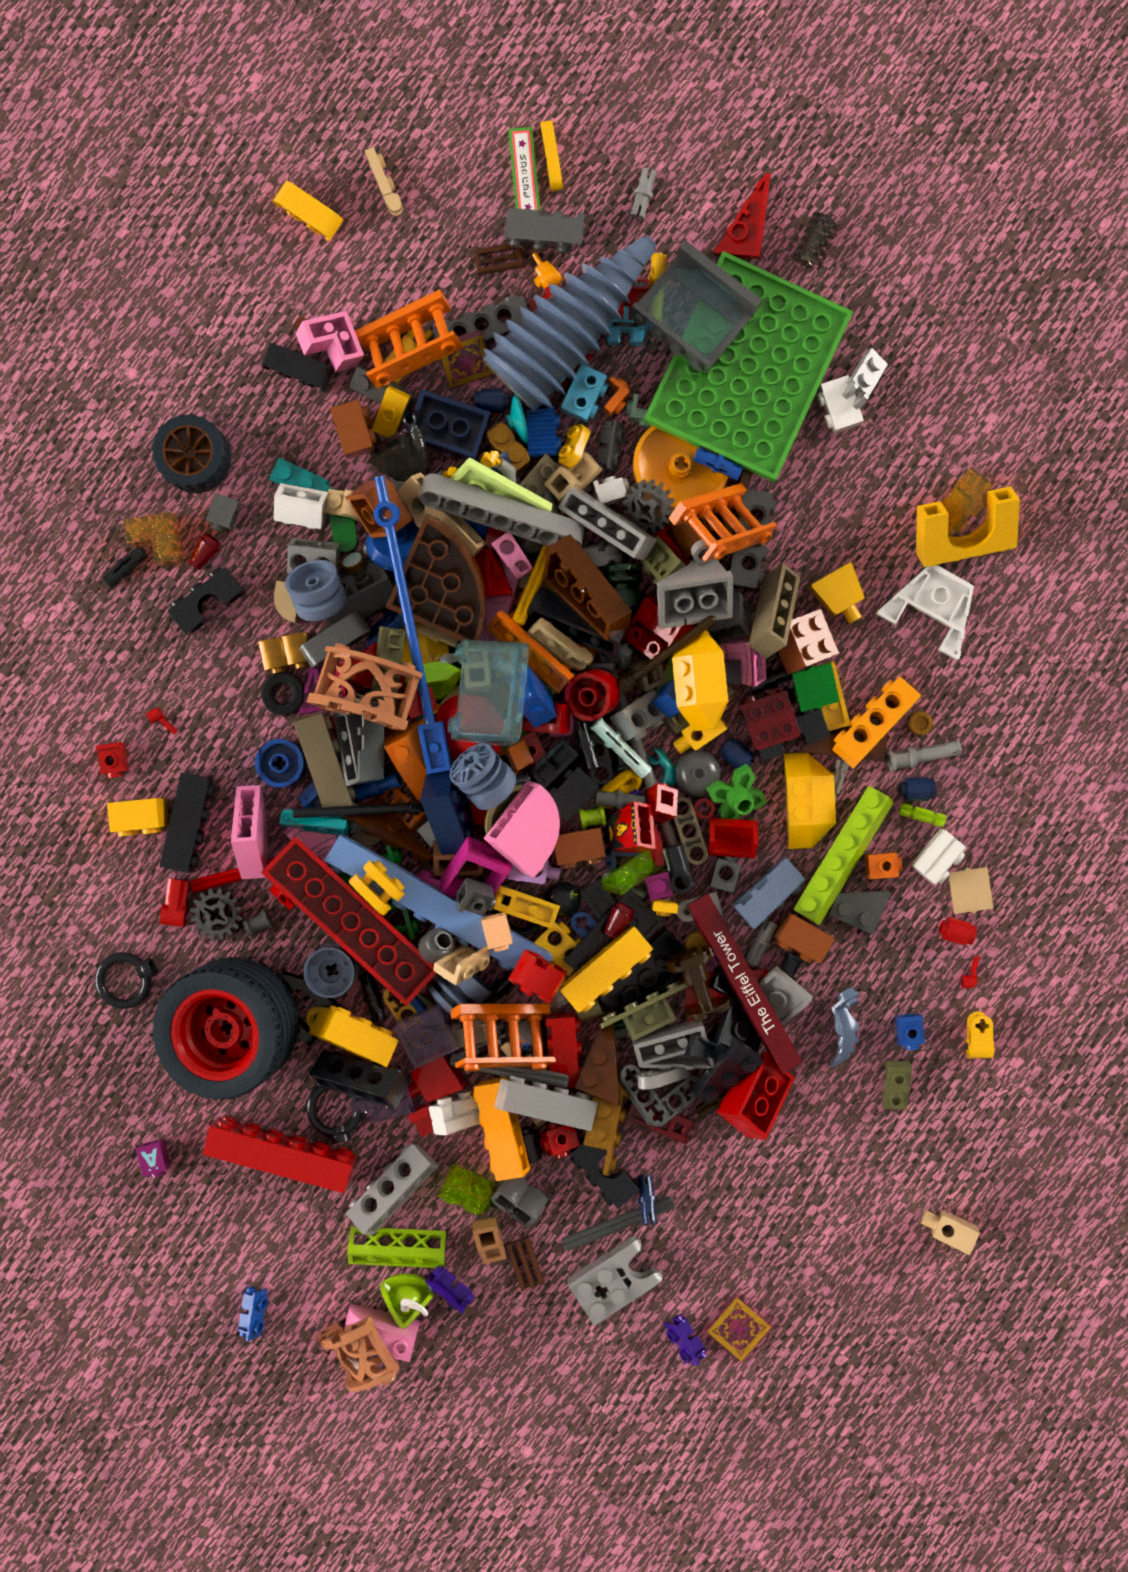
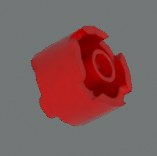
(592, 705)
(537, 976)

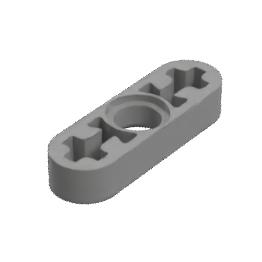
(661, 1077)

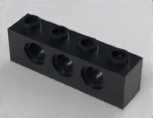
(359, 1079)

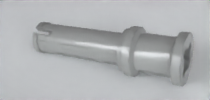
(913, 756)

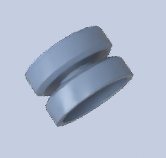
(316, 590)

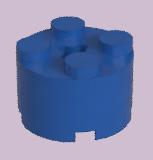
(267, 759)

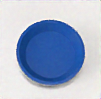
(379, 551)

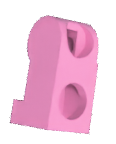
(512, 555)

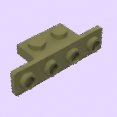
(647, 1016)

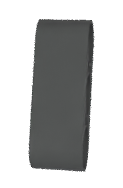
(345, 632)

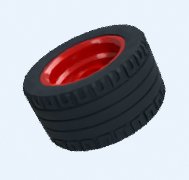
(195, 1057)

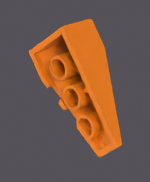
(407, 756)

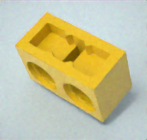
(558, 950)

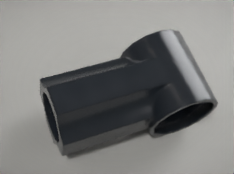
(678, 866)

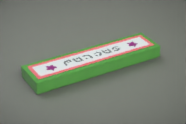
(524, 168)

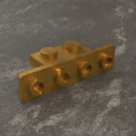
(605, 1129)

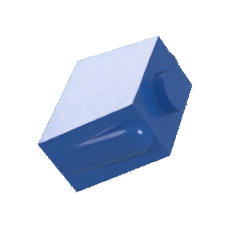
(538, 701)

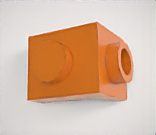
(617, 402)

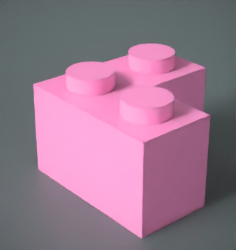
(331, 334)

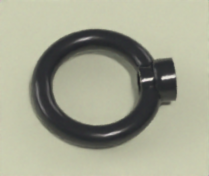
(145, 969)
(337, 1134)

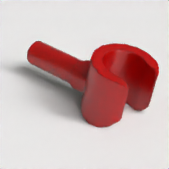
(156, 715)
(971, 980)

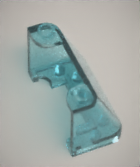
(490, 692)

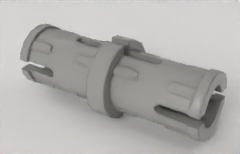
(643, 193)

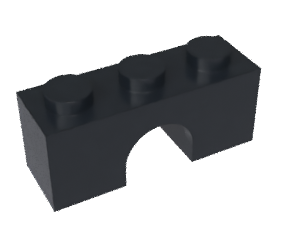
(188, 610)
(812, 729)
(617, 1187)

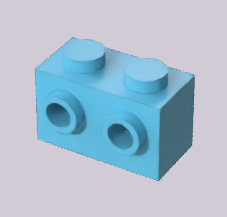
(584, 394)

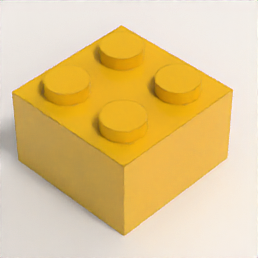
(134, 815)

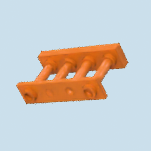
(400, 322)
(719, 503)
(539, 659)
(512, 1014)

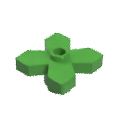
(738, 796)

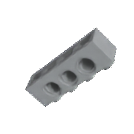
(387, 1204)

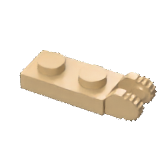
(385, 183)
(560, 645)

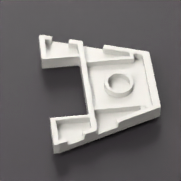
(941, 598)

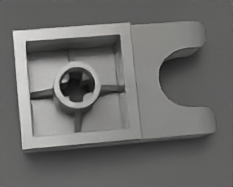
(620, 1280)

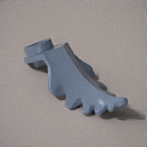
(845, 1025)

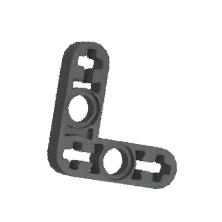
(660, 1103)

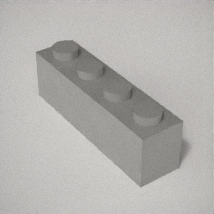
(607, 523)
(545, 1104)

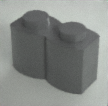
(519, 1200)

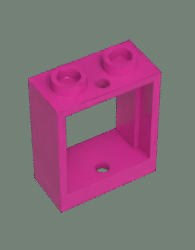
(478, 853)

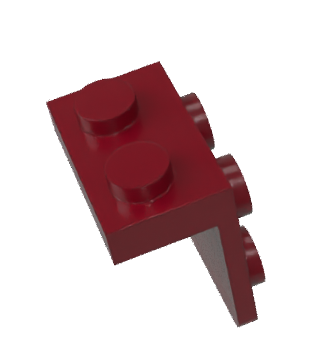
(769, 719)

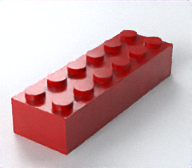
(280, 1154)

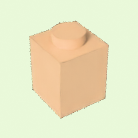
(497, 931)

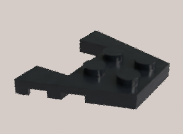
(732, 1023)

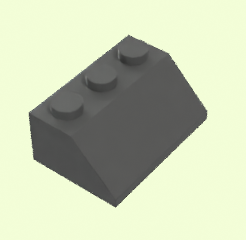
(365, 591)

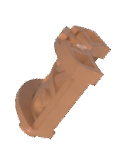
(328, 693)
(354, 1344)

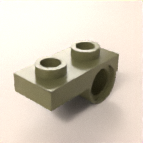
(896, 1084)

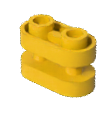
(392, 887)

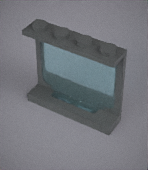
(695, 308)

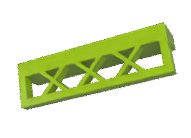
(397, 1256)

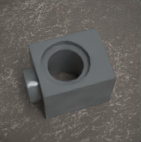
(223, 513)
(730, 883)

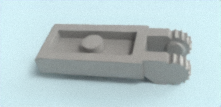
(865, 377)

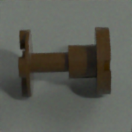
(692, 966)

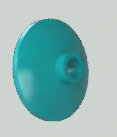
(516, 420)

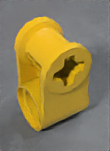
(979, 1040)

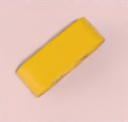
(308, 209)

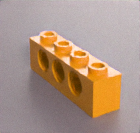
(904, 698)

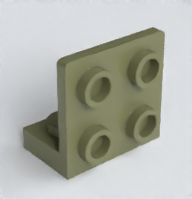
(661, 561)

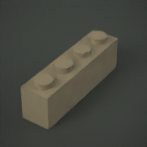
(774, 611)
(323, 759)

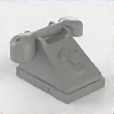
(695, 592)

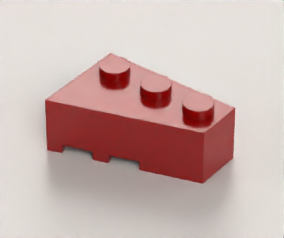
(564, 1045)

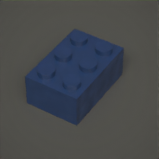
(452, 425)
(447, 812)

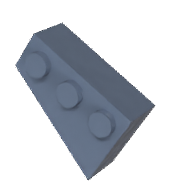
(768, 893)

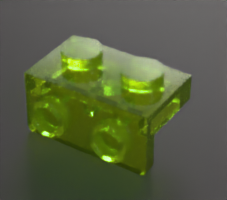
(629, 874)
(466, 1190)

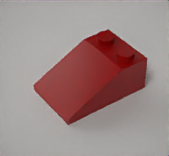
(757, 1100)

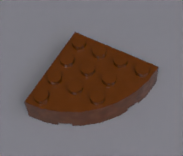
(443, 583)

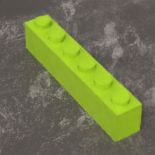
(844, 855)

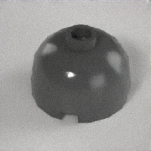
(696, 772)

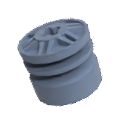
(483, 776)
(318, 974)
(453, 995)

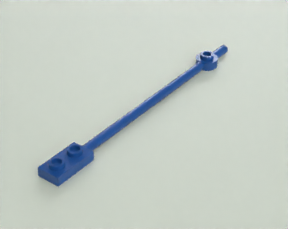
(432, 733)

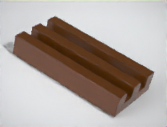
(501, 267)
(531, 1283)

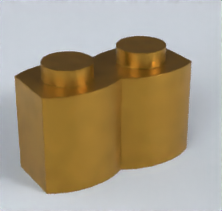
(502, 439)
(283, 652)

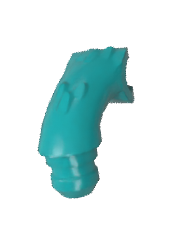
(669, 769)

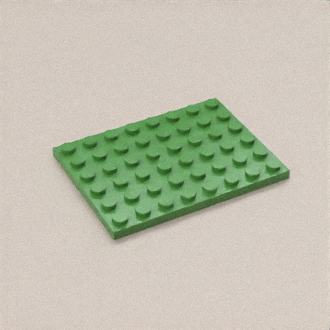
(763, 380)

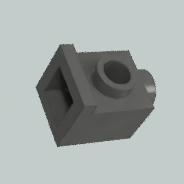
(475, 897)

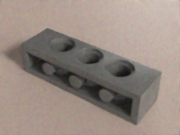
(488, 314)
(749, 579)

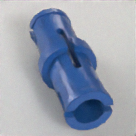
(717, 463)
(379, 787)

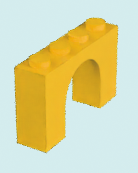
(995, 534)

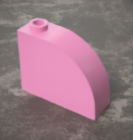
(527, 829)
(250, 832)
(397, 1340)

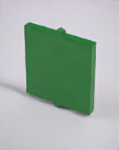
(815, 687)

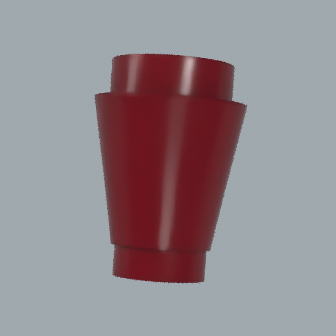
(204, 551)
(619, 918)

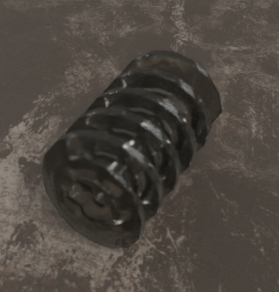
(815, 239)

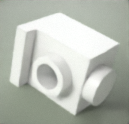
(611, 490)

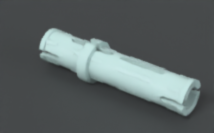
(600, 727)

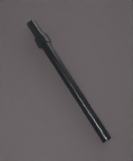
(412, 807)

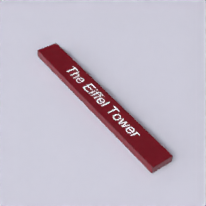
(744, 983)

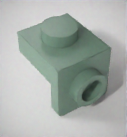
(636, 414)

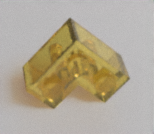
(965, 499)
(161, 532)

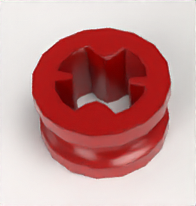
(708, 803)

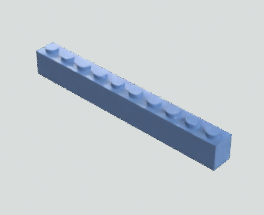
(427, 902)

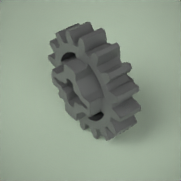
(649, 494)
(211, 922)

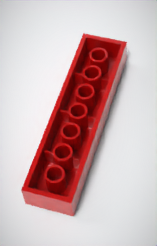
(349, 920)

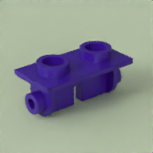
(456, 1297)
(689, 1348)

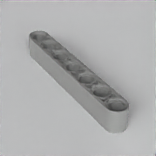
(497, 511)

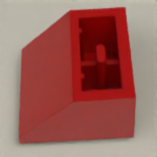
(645, 632)

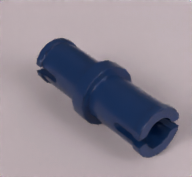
(647, 1200)

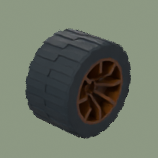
(191, 453)

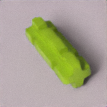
(922, 814)

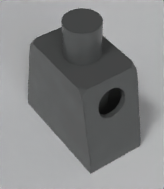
(734, 627)

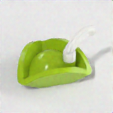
(441, 675)
(406, 1297)

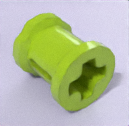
(592, 817)

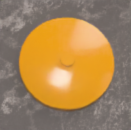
(671, 463)

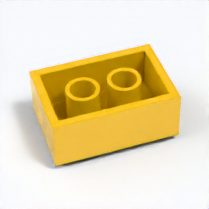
(354, 1035)

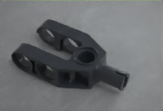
(295, 982)

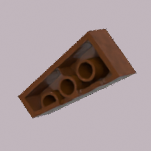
(585, 588)

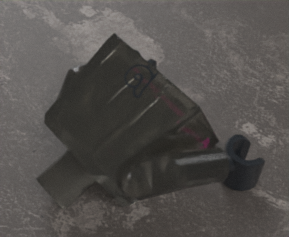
(403, 452)

